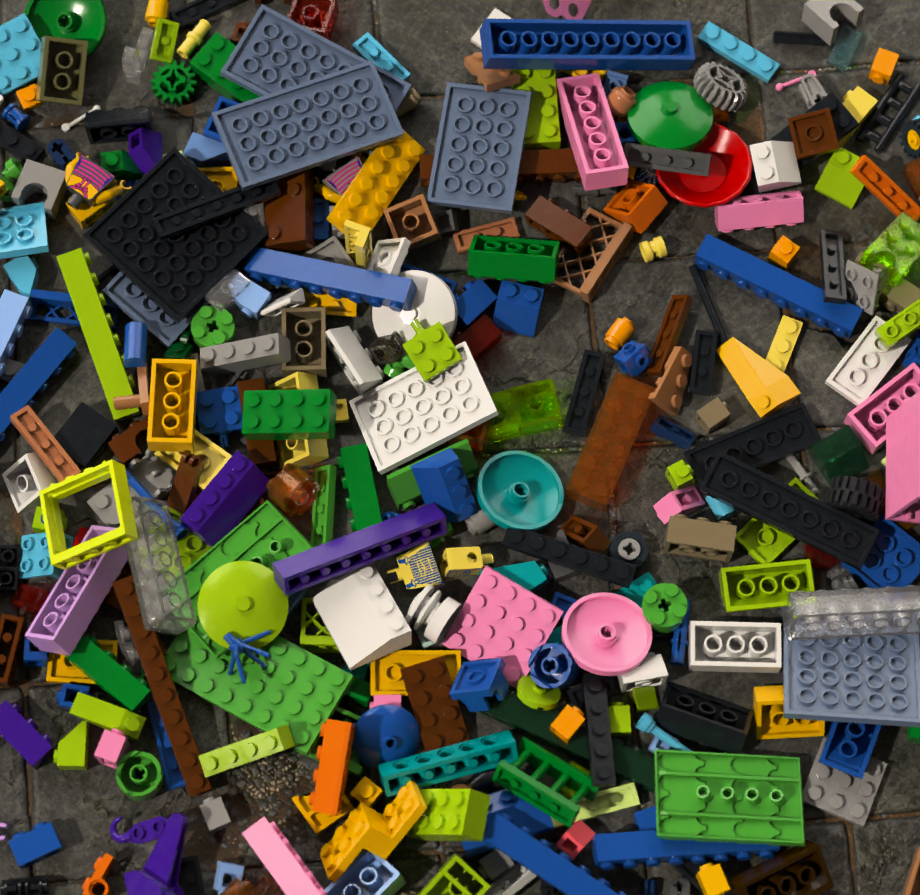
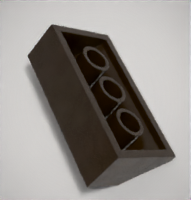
(791, 872)

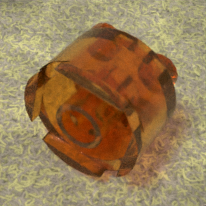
(292, 490)

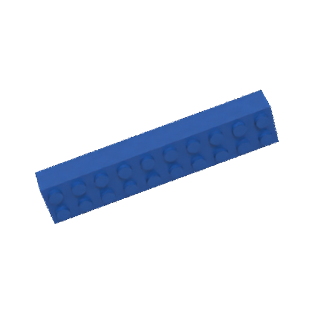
(586, 44)

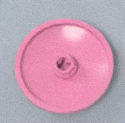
(606, 634)

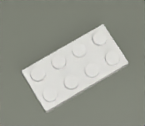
(864, 365)

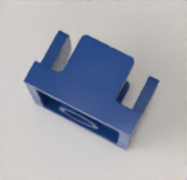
(480, 680)

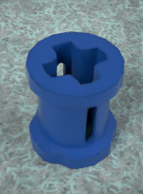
(16, 117)

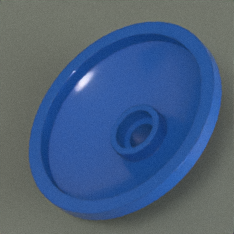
(378, 727)

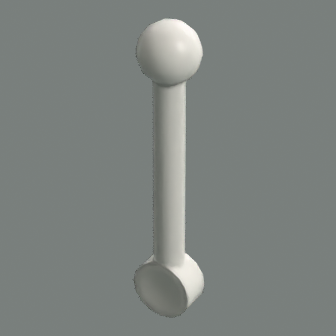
(66, 127)

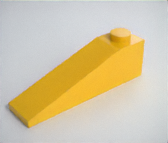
(759, 380)

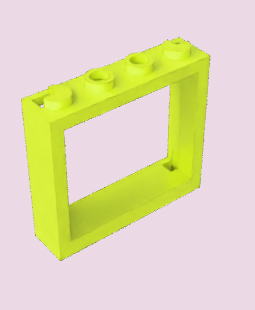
(49, 498)

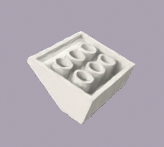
(362, 617)

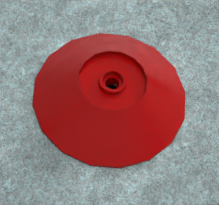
(727, 176)

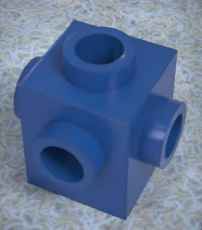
(633, 358)

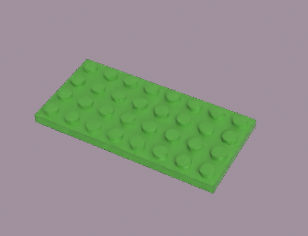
(290, 690)

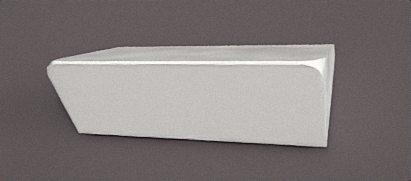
(289, 300)

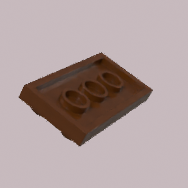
(432, 706)

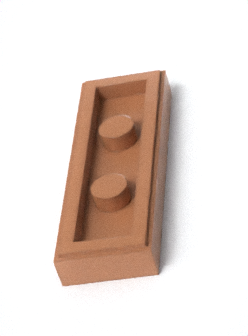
(500, 228)

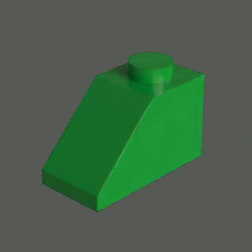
(120, 165)

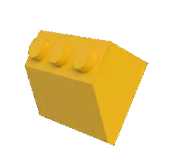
(770, 720)

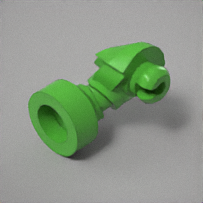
(12, 170)
(397, 368)

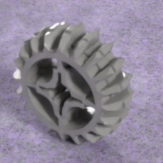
(721, 86)

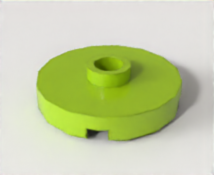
(535, 695)

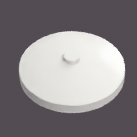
(430, 305)

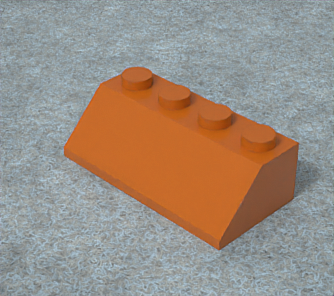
(333, 766)

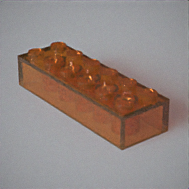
(610, 442)

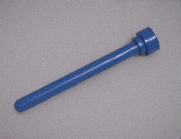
(179, 528)

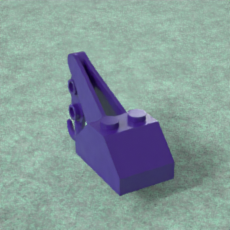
(163, 865)

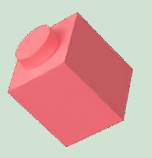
(575, 839)

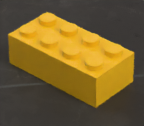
(172, 405)

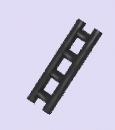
(877, 115)

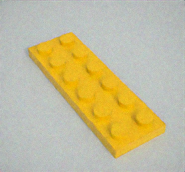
(376, 183)

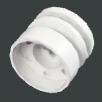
(432, 613)

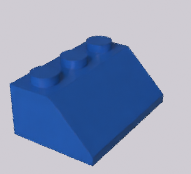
(445, 484)

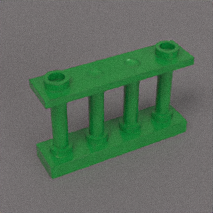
(538, 794)

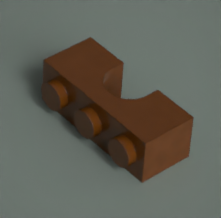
(125, 445)

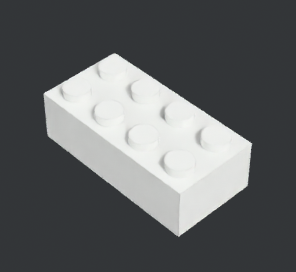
(734, 646)

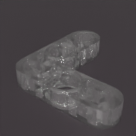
(135, 58)

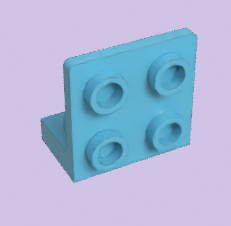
(36, 558)

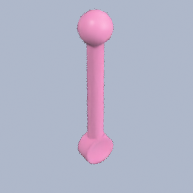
(779, 87)

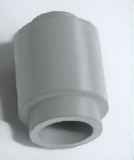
(479, 523)

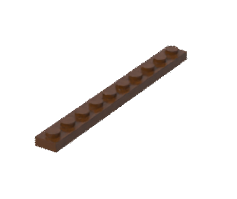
(163, 689)

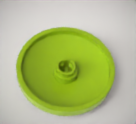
(242, 601)

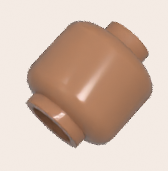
(621, 101)

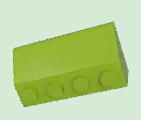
(763, 584)

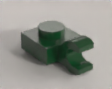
(181, 350)

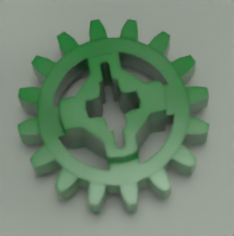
(165, 78)

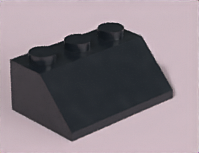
(116, 124)

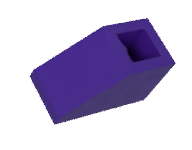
(145, 148)

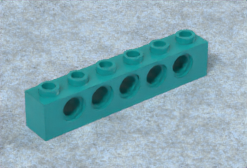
(448, 762)

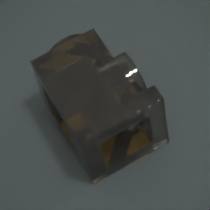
(387, 348)

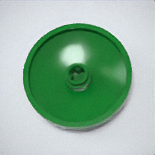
(69, 19)
(670, 116)

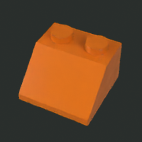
(636, 205)

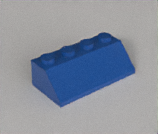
(517, 809)

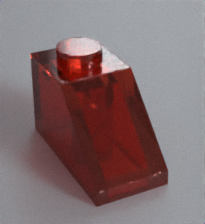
(29, 598)

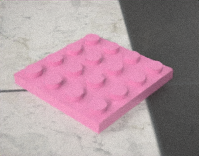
(502, 623)

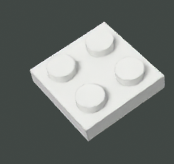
(389, 255)

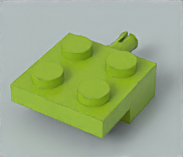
(431, 350)

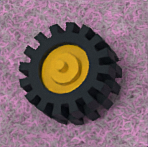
(911, 138)

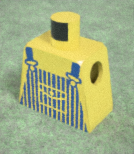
(463, 562)
(416, 568)

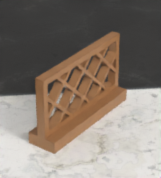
(605, 263)

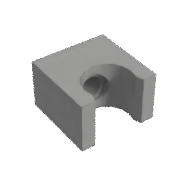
(823, 14)
(41, 179)

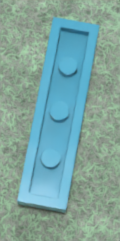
(738, 52)

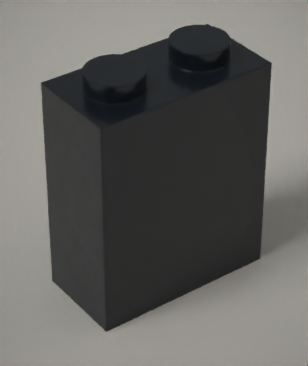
(85, 435)

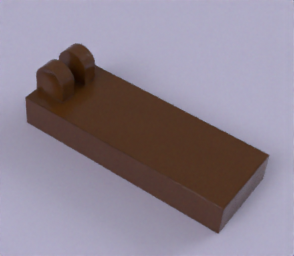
(185, 481)

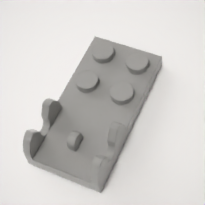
(150, 472)

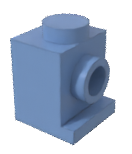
(613, 80)

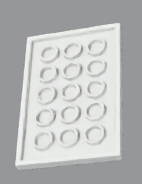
(416, 416)

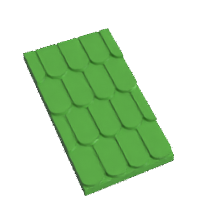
(259, 538)
(729, 798)

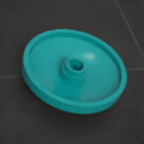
(519, 491)

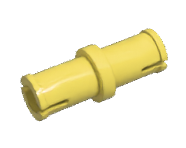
(194, 38)

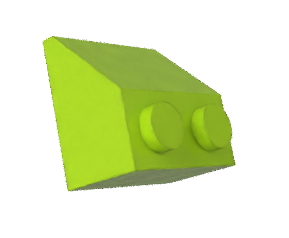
(838, 182)

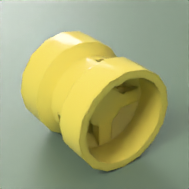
(653, 249)

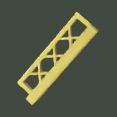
(358, 243)

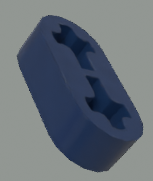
(57, 158)

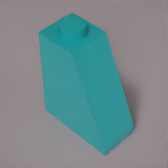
(525, 574)

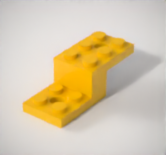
(372, 830)

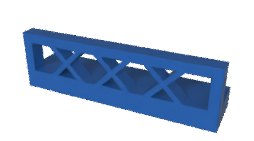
(62, 300)

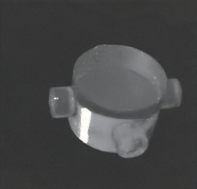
(835, 572)

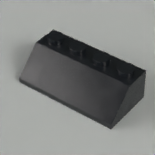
(703, 718)

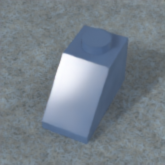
(204, 151)

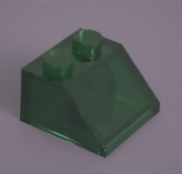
(839, 455)

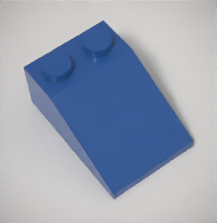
(849, 747)

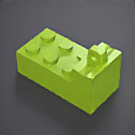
(455, 879)

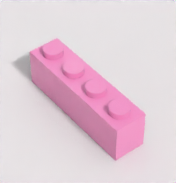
(760, 211)

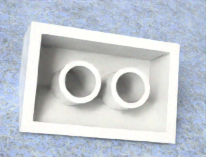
(354, 359)

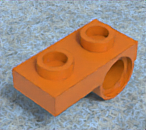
(102, 868)

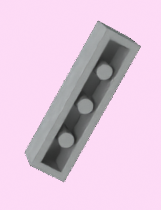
(245, 354)

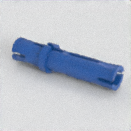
(677, 657)

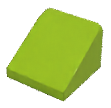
(645, 698)

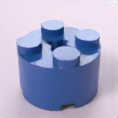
(543, 671)

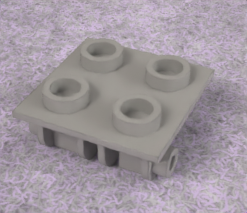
(863, 286)

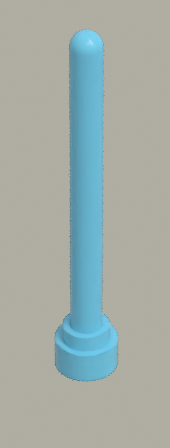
(647, 725)

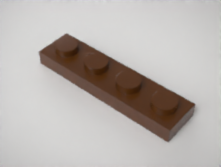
(669, 333)

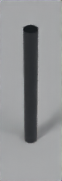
(708, 304)

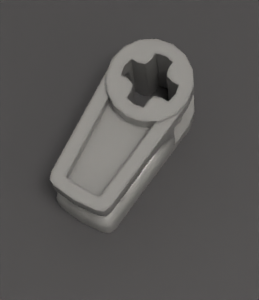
(811, 90)

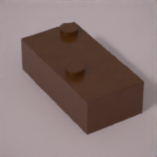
(291, 215)

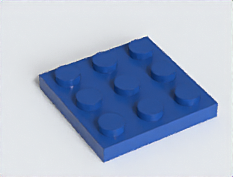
(892, 559)

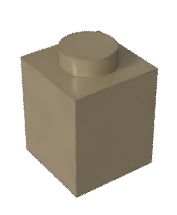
(713, 415)

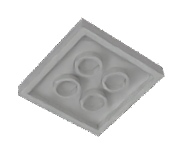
(842, 793)

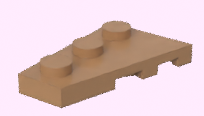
(491, 78)
(672, 384)

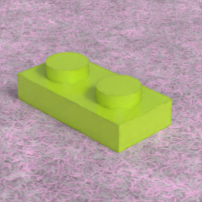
(164, 41)

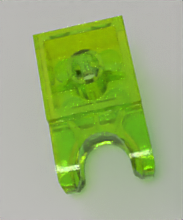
(895, 249)
(519, 411)

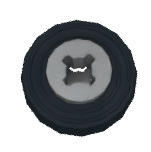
(630, 541)

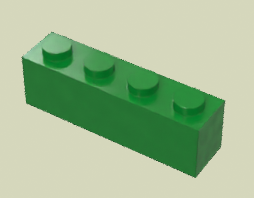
(360, 486)
(109, 675)

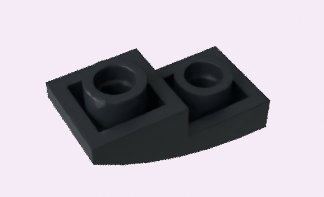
(9, 566)

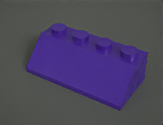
(225, 500)

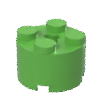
(208, 319)
(670, 597)
(145, 764)

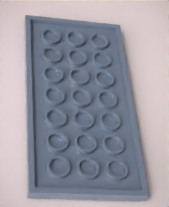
(284, 54)
(307, 125)

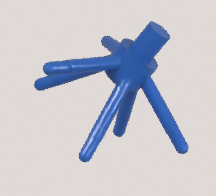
(240, 646)

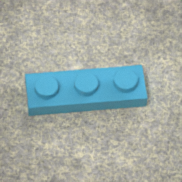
(370, 49)

